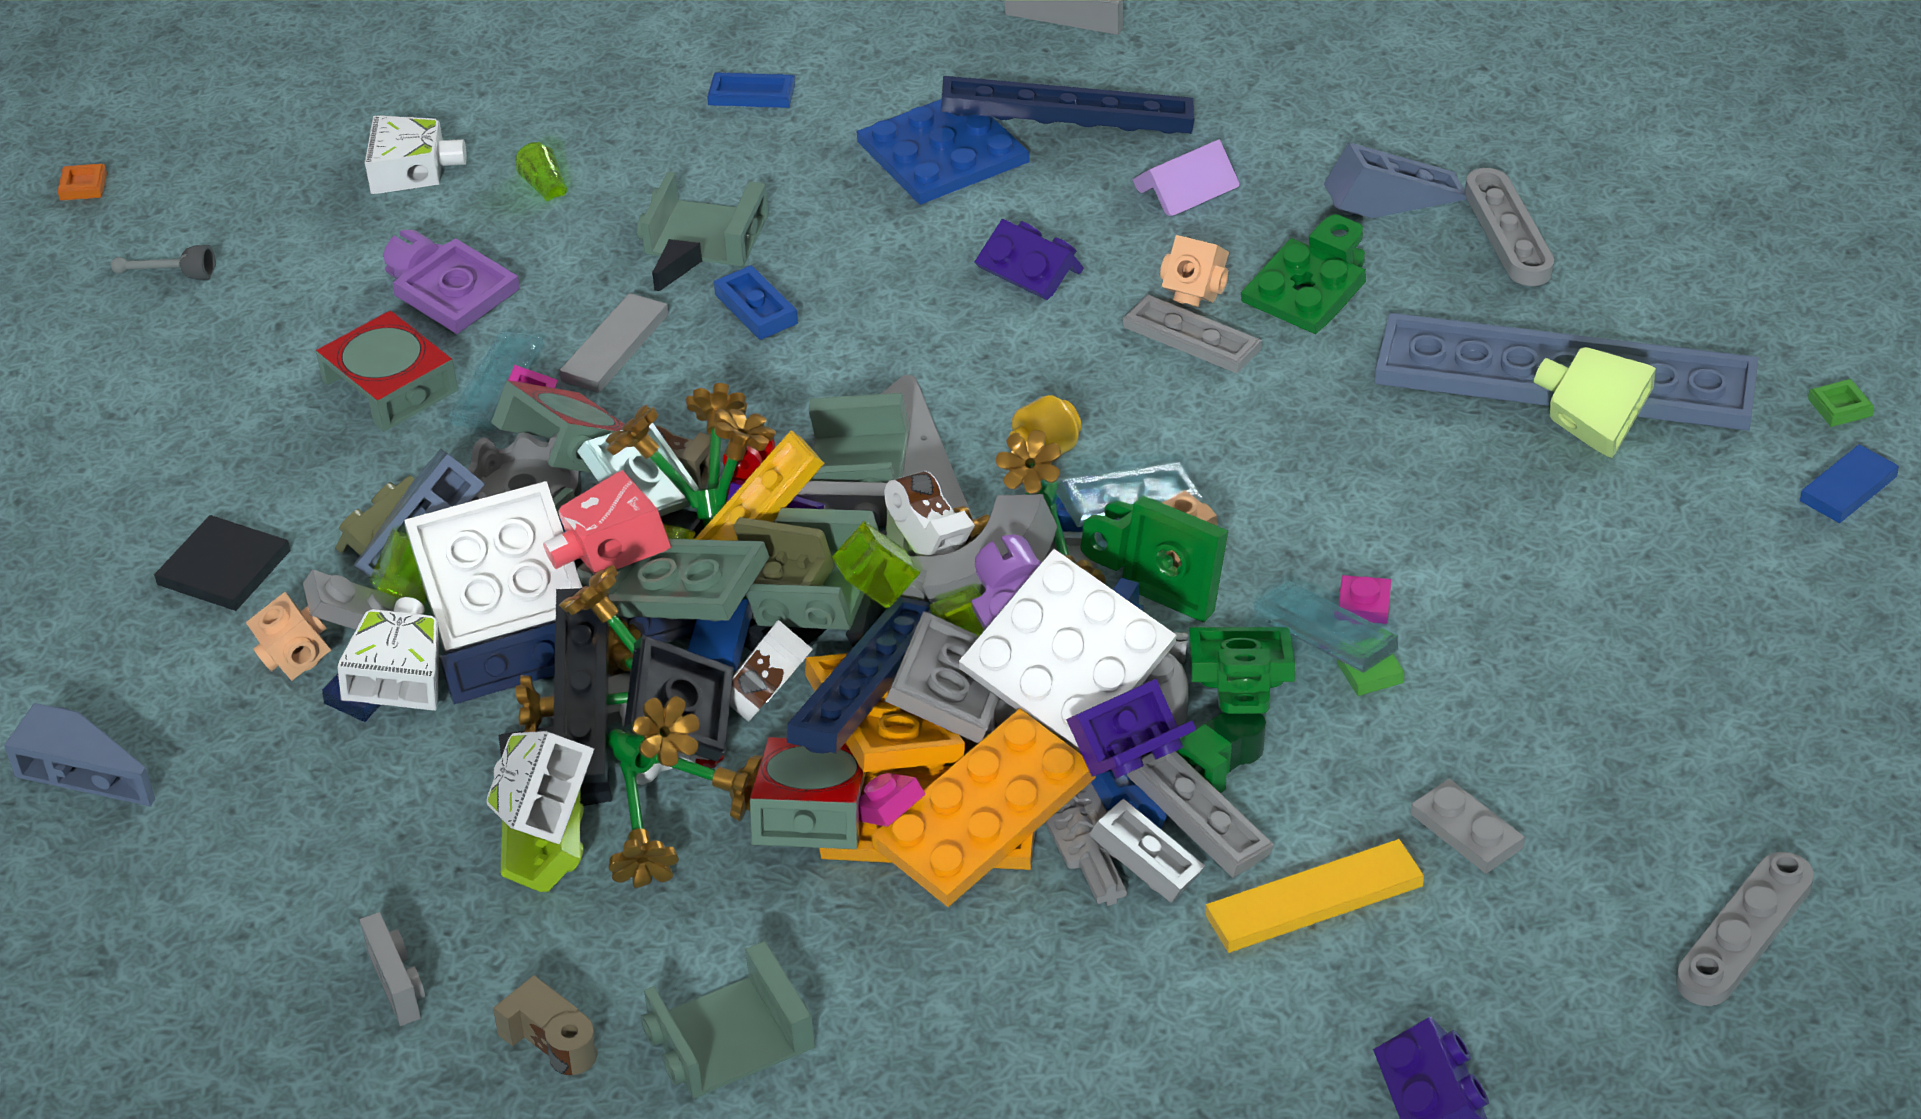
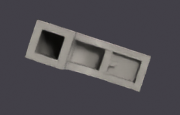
(956, 571)

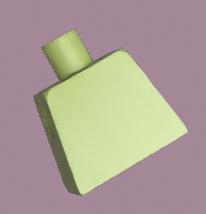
(1597, 396)

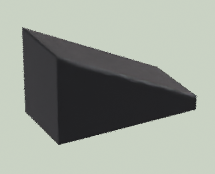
(675, 261)

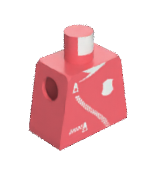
(608, 527)

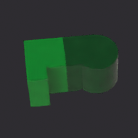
(1224, 745)

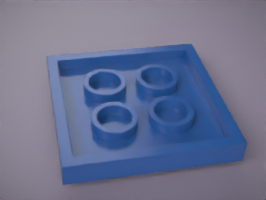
(940, 151)

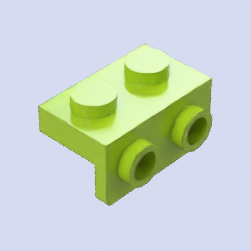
(539, 861)

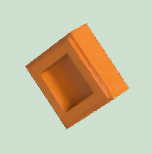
(82, 182)

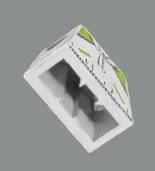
(408, 153)
(393, 658)
(538, 783)

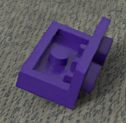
(1027, 258)
(1125, 728)
(1430, 1075)

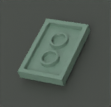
(689, 580)

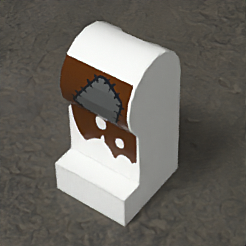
(925, 515)
(766, 669)

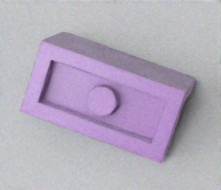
(1190, 178)

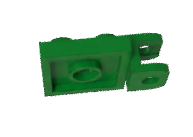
(1327, 264)
(1141, 545)
(1242, 664)

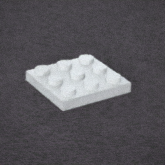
(489, 565)
(1065, 646)

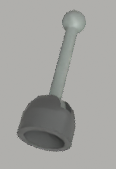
(193, 263)

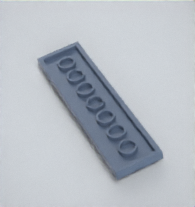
(1504, 360)

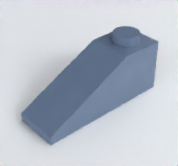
(1387, 184)
(437, 487)
(73, 753)

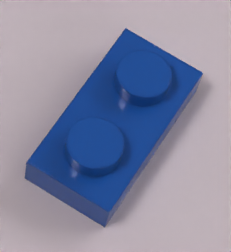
(755, 302)

